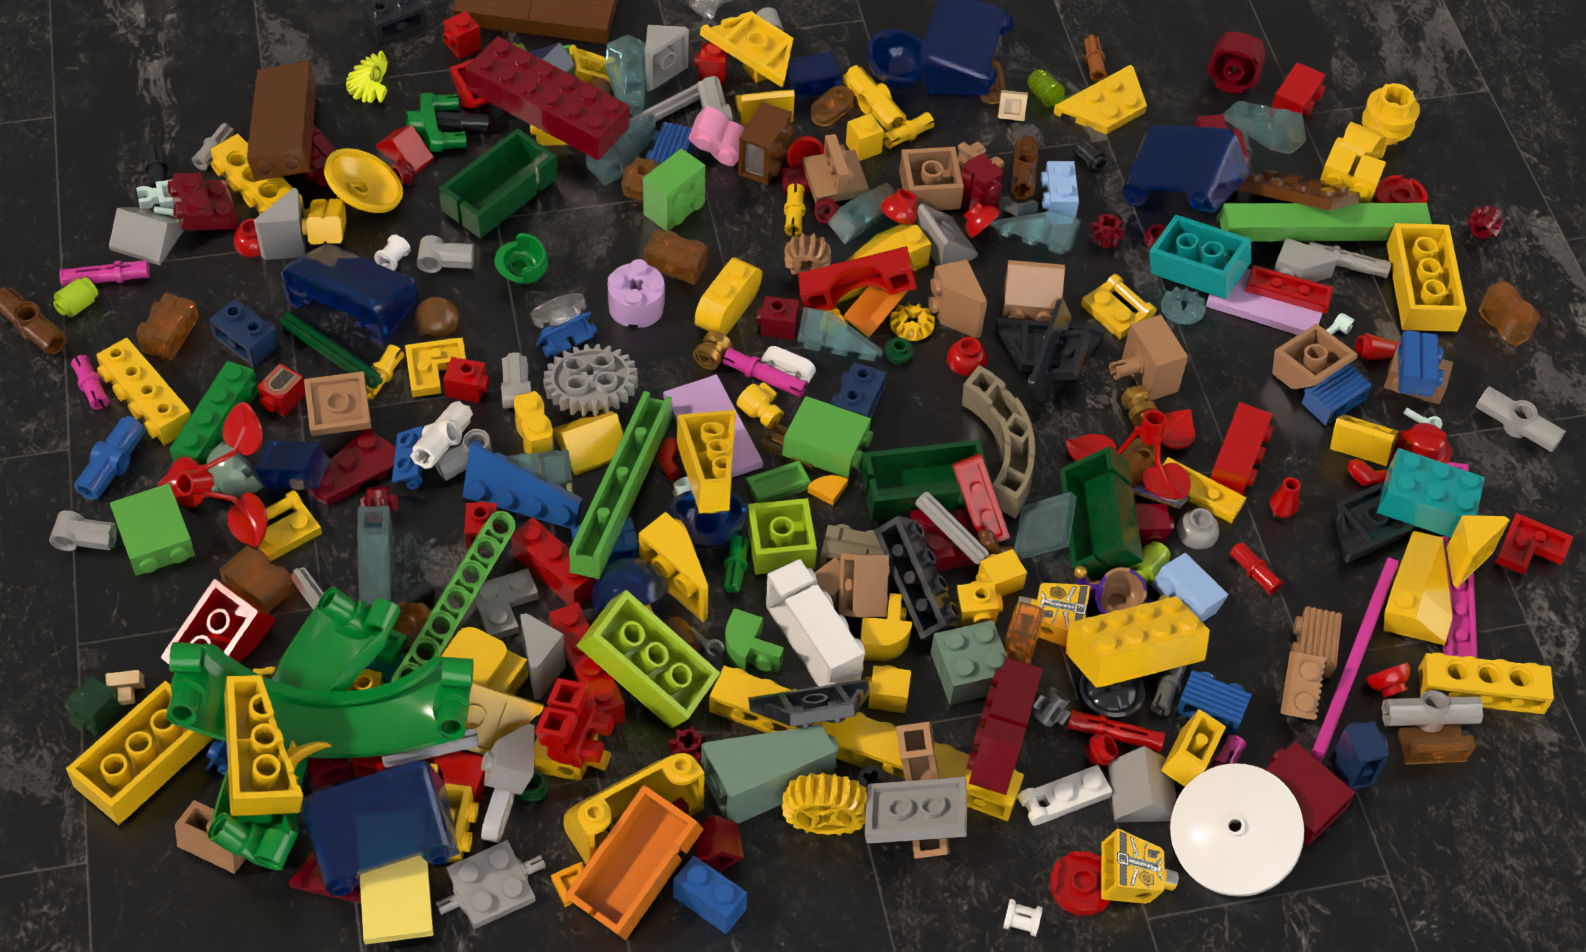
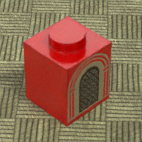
(281, 390)

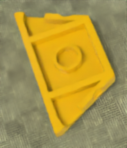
(753, 43)
(1107, 102)
(497, 715)

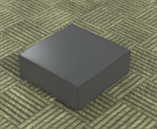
(1018, 207)

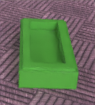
(778, 483)

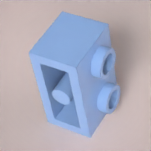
(1060, 187)
(1191, 585)

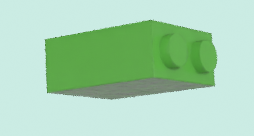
(827, 437)
(152, 529)

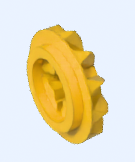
(911, 330)

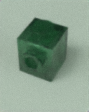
(92, 706)

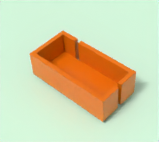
(634, 862)

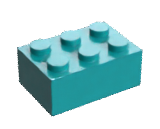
(1200, 256)
(1429, 493)

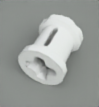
(392, 252)
(1023, 917)

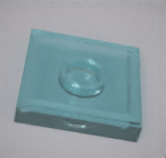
(1045, 525)

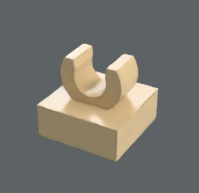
(1012, 105)
(125, 683)

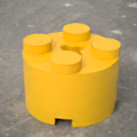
(1363, 142)

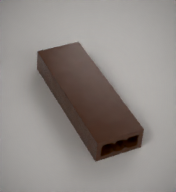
(282, 121)

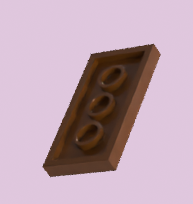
(1296, 190)

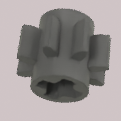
(1051, 707)

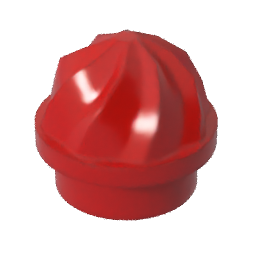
(1101, 749)

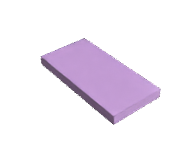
(1264, 309)
(710, 396)

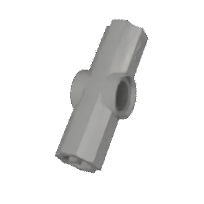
(1520, 419)
(1432, 711)

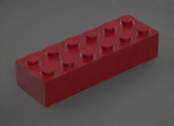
(548, 98)

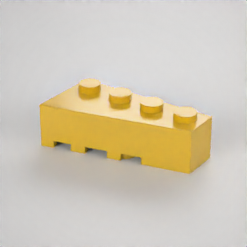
(707, 455)

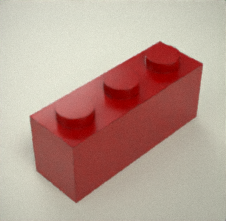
(1242, 448)
(550, 562)

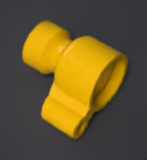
(757, 402)

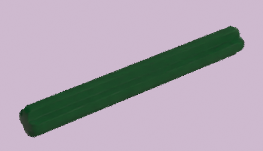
(330, 349)

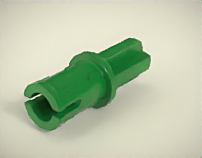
(736, 564)

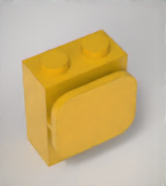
(492, 661)

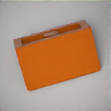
(872, 309)

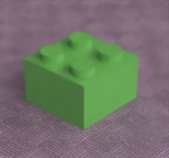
(674, 190)

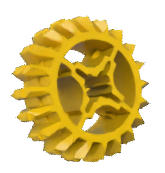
(825, 804)

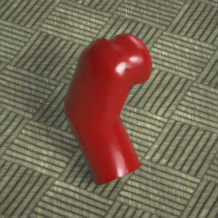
(666, 458)
(1365, 474)

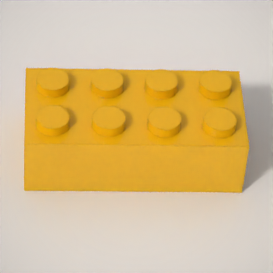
(1426, 277)
(1137, 641)
(135, 757)

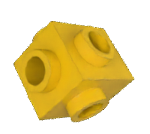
(978, 602)

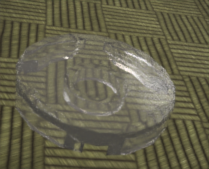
(558, 310)

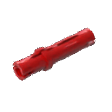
(1117, 730)

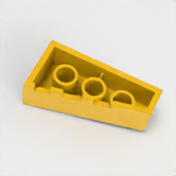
(258, 764)

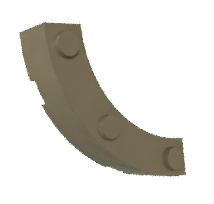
(1010, 424)

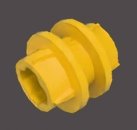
(1391, 112)

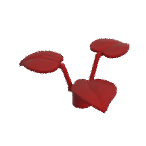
(1172, 429)
(193, 481)

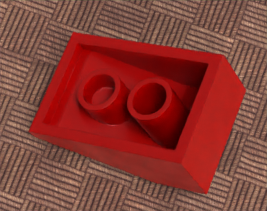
(225, 620)

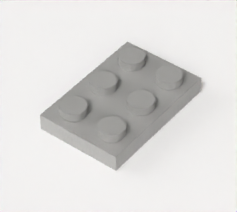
(916, 810)

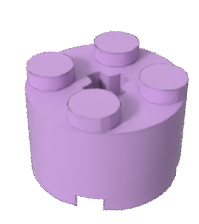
(636, 294)

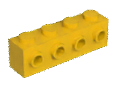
(144, 391)

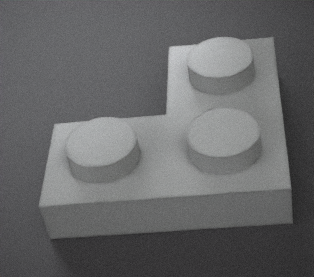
(499, 596)

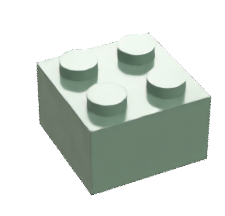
(968, 660)

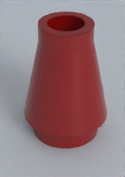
(1373, 347)
(1286, 498)

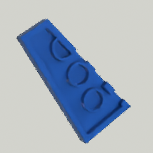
(518, 490)

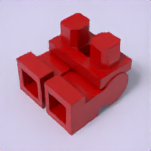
(571, 725)

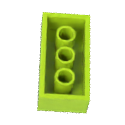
(648, 659)

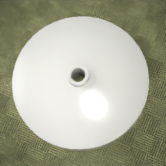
(1245, 859)

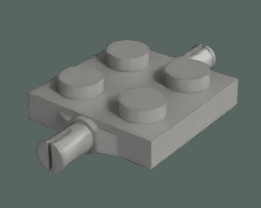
(490, 884)

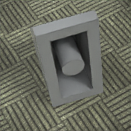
(1305, 261)
(511, 761)

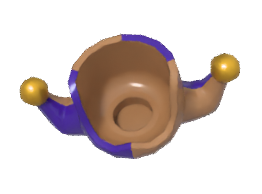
(1116, 590)

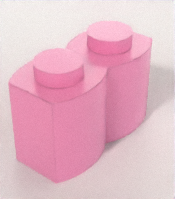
(717, 135)

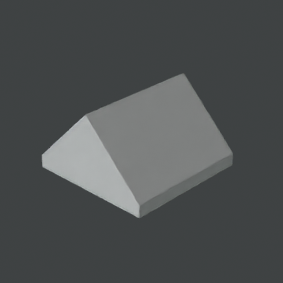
(665, 53)
(281, 228)
(144, 234)
(947, 238)
(543, 652)
(1140, 787)

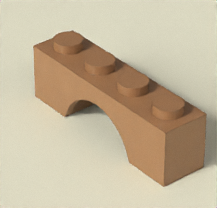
(920, 763)

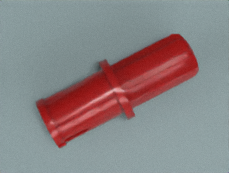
(1256, 568)

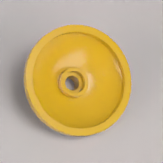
(363, 181)

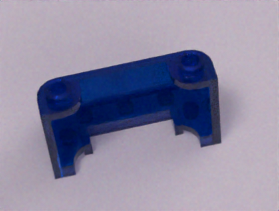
(961, 46)
(1189, 160)
(353, 285)
(379, 823)

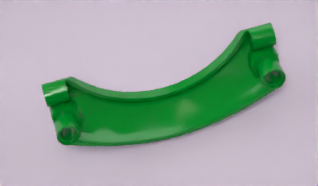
(324, 656)
(381, 720)

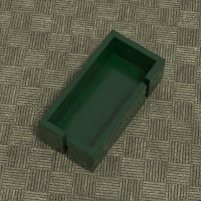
(498, 183)
(900, 476)
(1104, 514)

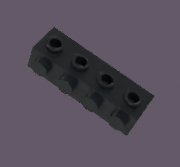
(918, 577)

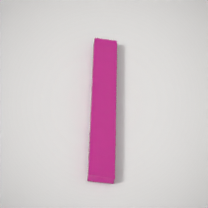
(1462, 632)
(1354, 659)

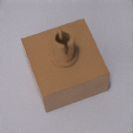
(1152, 357)

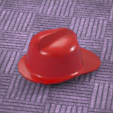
(1425, 441)

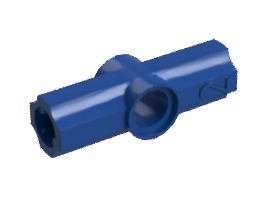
(109, 458)

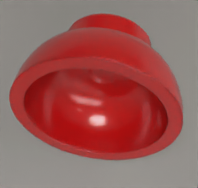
(803, 147)
(901, 207)
(979, 217)
(246, 239)
(966, 356)
(1390, 681)

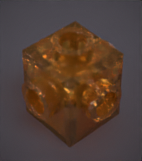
(633, 177)

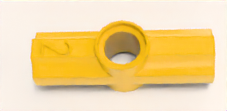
(873, 98)

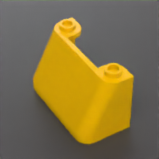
(667, 777)

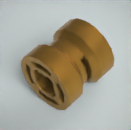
(710, 352)
(1137, 402)

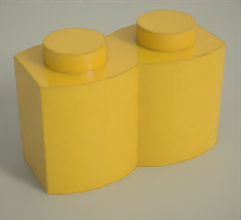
(533, 423)

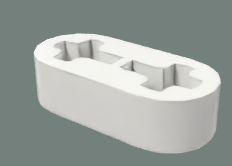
(789, 363)
(497, 815)

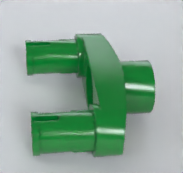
(426, 125)

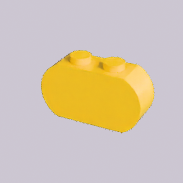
(728, 296)

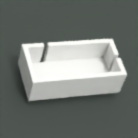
(813, 625)

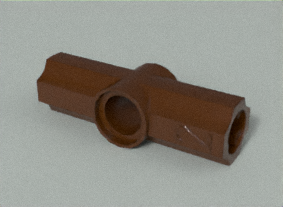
(1024, 167)
(31, 321)

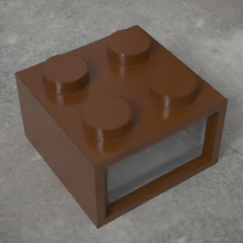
(764, 143)

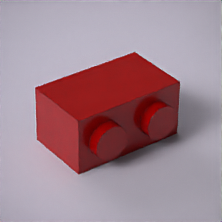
(1300, 90)

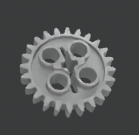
(590, 380)

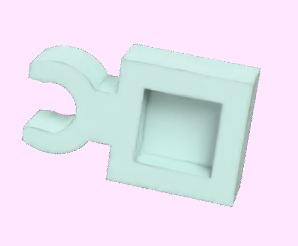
(154, 196)

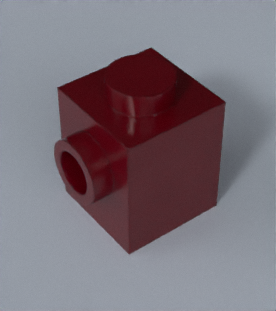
(778, 317)
(1154, 523)
(719, 843)

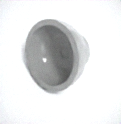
(1198, 529)

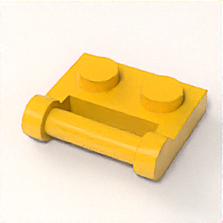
(1113, 312)
(291, 530)

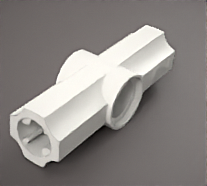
(441, 435)

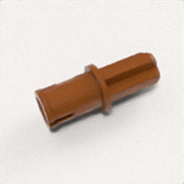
(1095, 58)

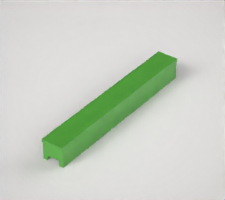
(1310, 223)
(620, 486)

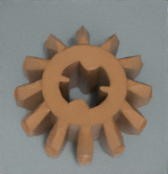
(807, 253)

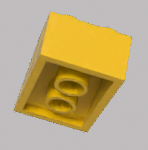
(671, 550)

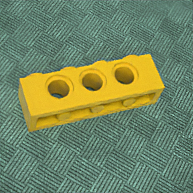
(232, 163)
(1531, 695)

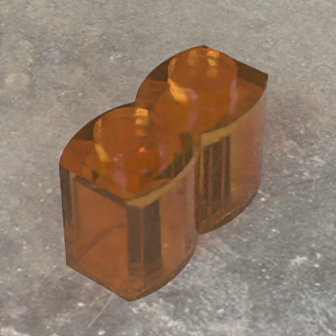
(1509, 313)
(257, 578)
(1023, 632)

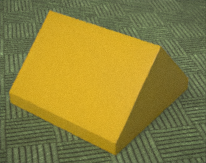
(749, 103)
(1363, 439)
(590, 440)
(1473, 544)

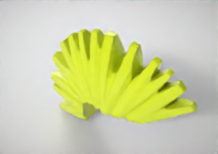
(367, 79)

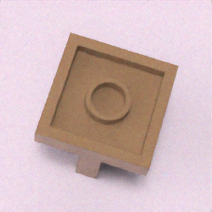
(835, 173)
(337, 403)

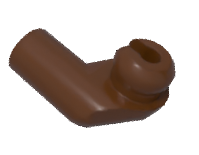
(986, 538)

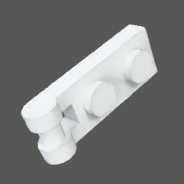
(1065, 795)

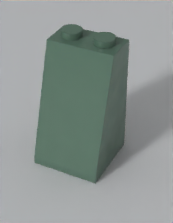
(752, 770)

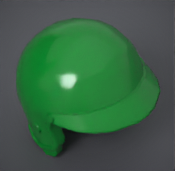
(522, 260)

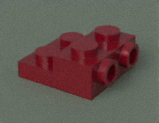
(201, 202)
(947, 553)

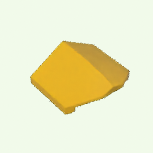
(588, 65)

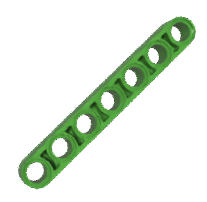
(460, 591)

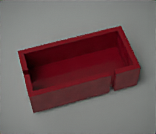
(1003, 725)

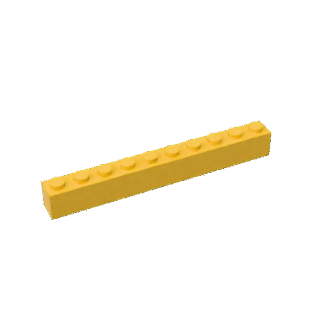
(858, 738)

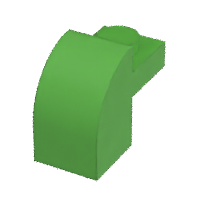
(746, 648)

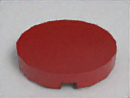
(1398, 190)
(1077, 883)

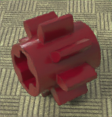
(1485, 222)
(1107, 230)
(380, 497)
(685, 739)

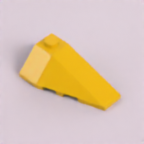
(893, 238)
(1420, 594)

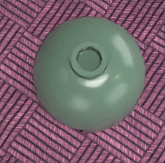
(233, 475)

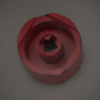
(1236, 62)

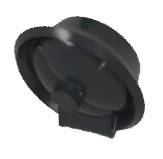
(1114, 699)

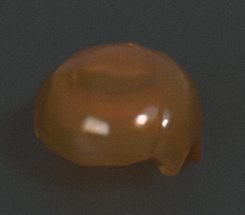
(436, 317)
(411, 620)

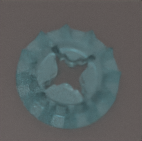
(1172, 307)

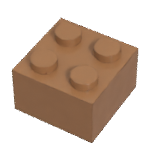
(932, 176)

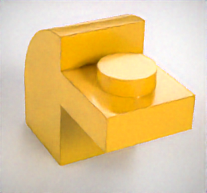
(886, 637)

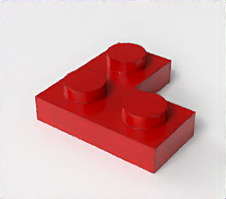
(1530, 537)

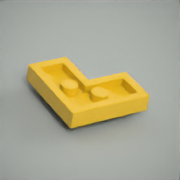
(427, 359)

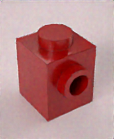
(462, 35)
(711, 62)
(466, 380)
(475, 518)

